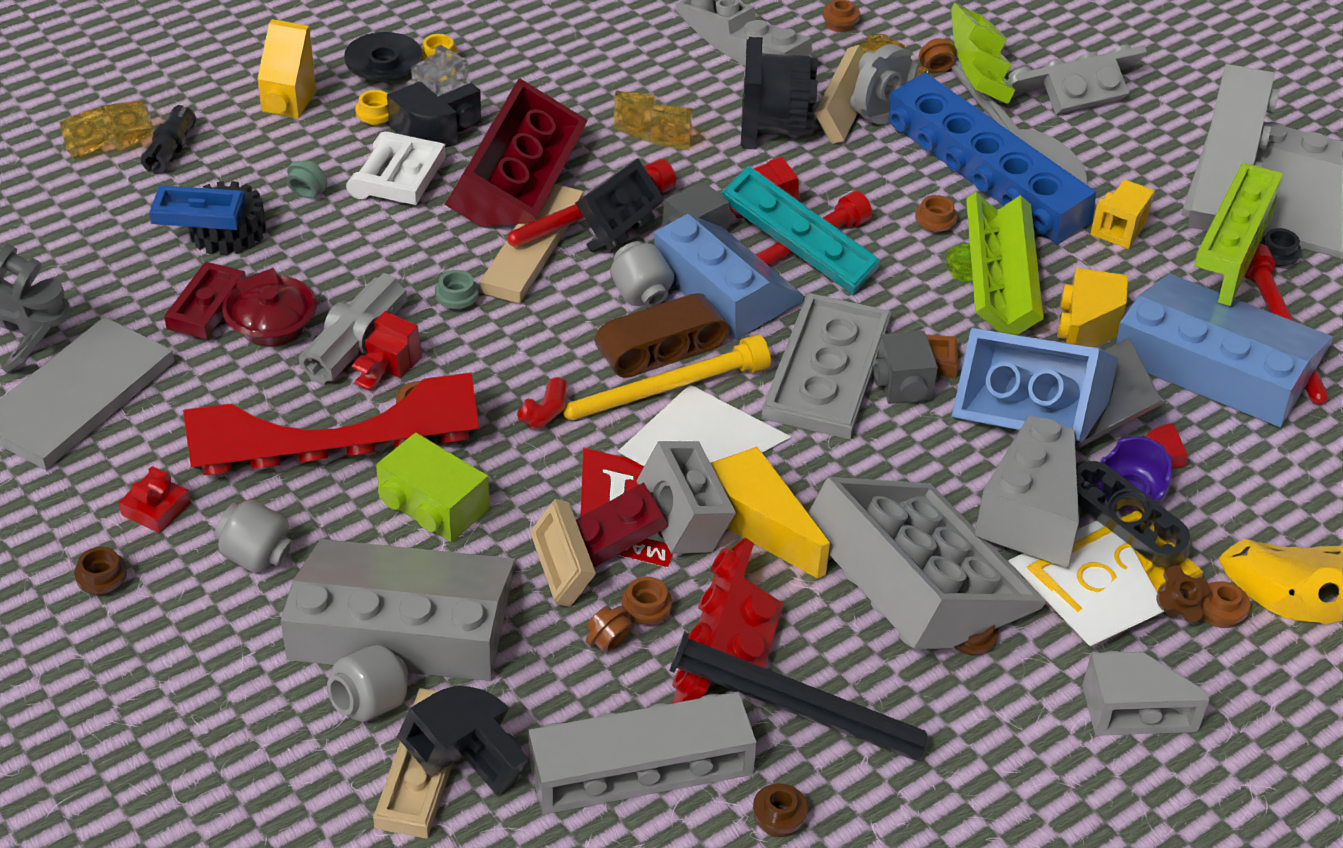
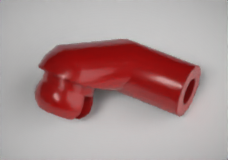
(554, 402)

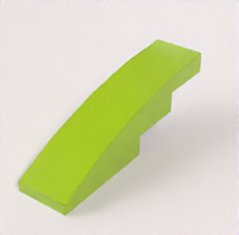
(979, 53)

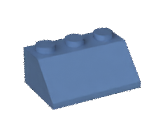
(726, 272)
(1024, 376)

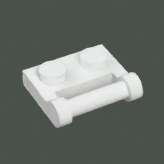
(407, 173)

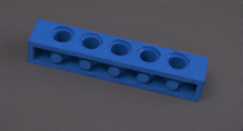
(991, 156)

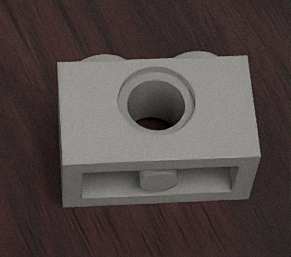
(687, 496)

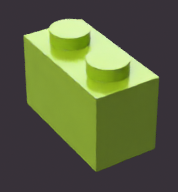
(433, 487)

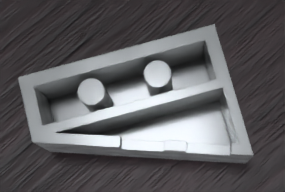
(1034, 494)

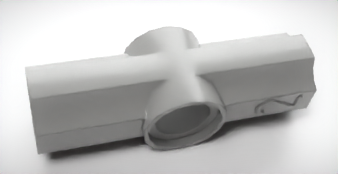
(349, 327)

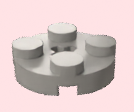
(878, 76)

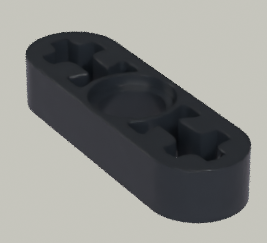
(1135, 533)

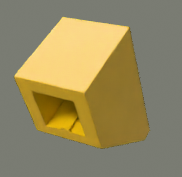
(1093, 307)

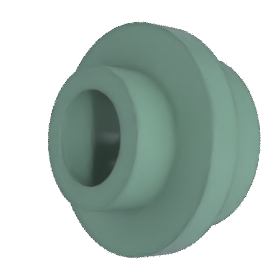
(306, 179)
(456, 289)

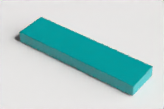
(801, 230)

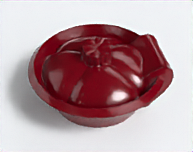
(269, 308)

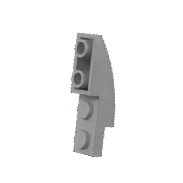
(730, 24)

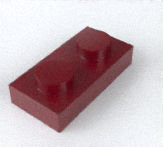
(200, 303)
(620, 524)

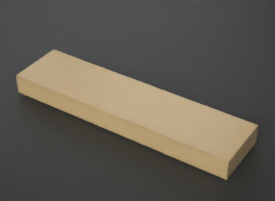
(518, 267)

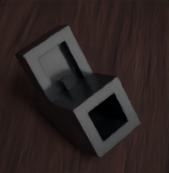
(424, 115)
(466, 725)

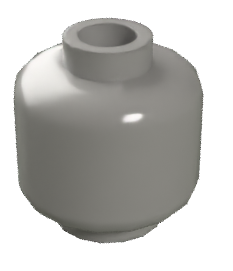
(641, 274)
(253, 536)
(368, 683)

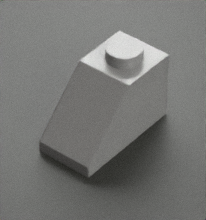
(1140, 696)

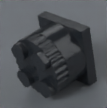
(777, 94)

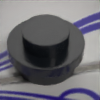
(1283, 246)

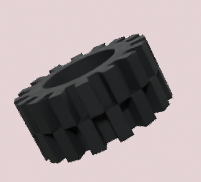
(250, 226)

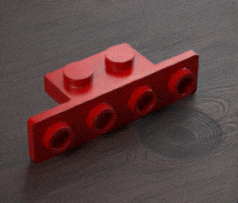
(733, 619)

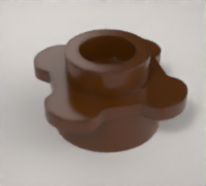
(1174, 603)

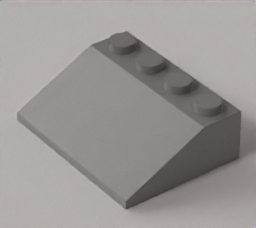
(1309, 190)
(919, 561)
(422, 604)

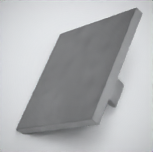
(1130, 394)

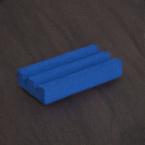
(197, 207)

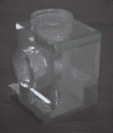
(441, 71)

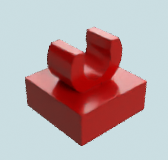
(154, 500)

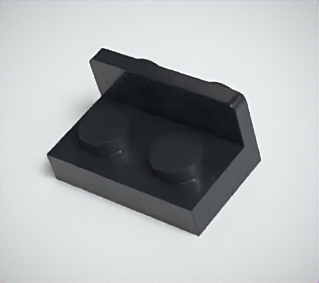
(618, 204)

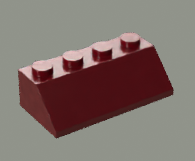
(517, 159)

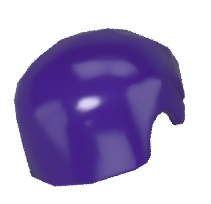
(1142, 464)

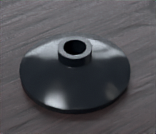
(382, 55)

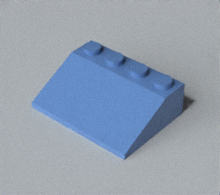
(1221, 350)

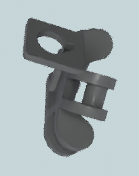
(28, 307)

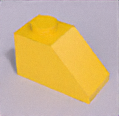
(286, 69)

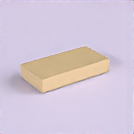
(562, 553)

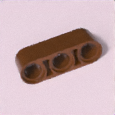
(661, 335)

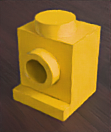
(1122, 214)

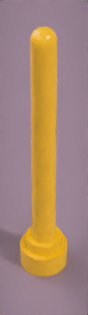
(749, 355)

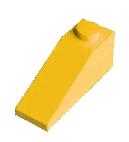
(770, 512)

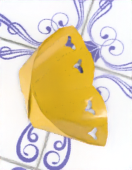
(1271, 574)

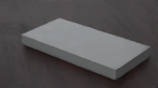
(826, 366)
(78, 391)

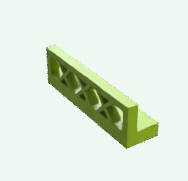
(1239, 227)
(1004, 264)

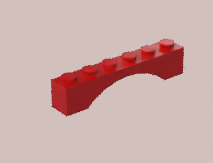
(230, 434)

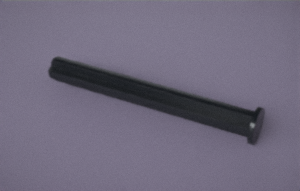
(799, 698)

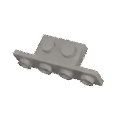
(1082, 82)

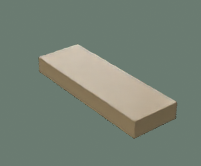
(834, 108)
(410, 794)

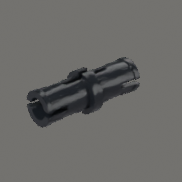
(168, 139)

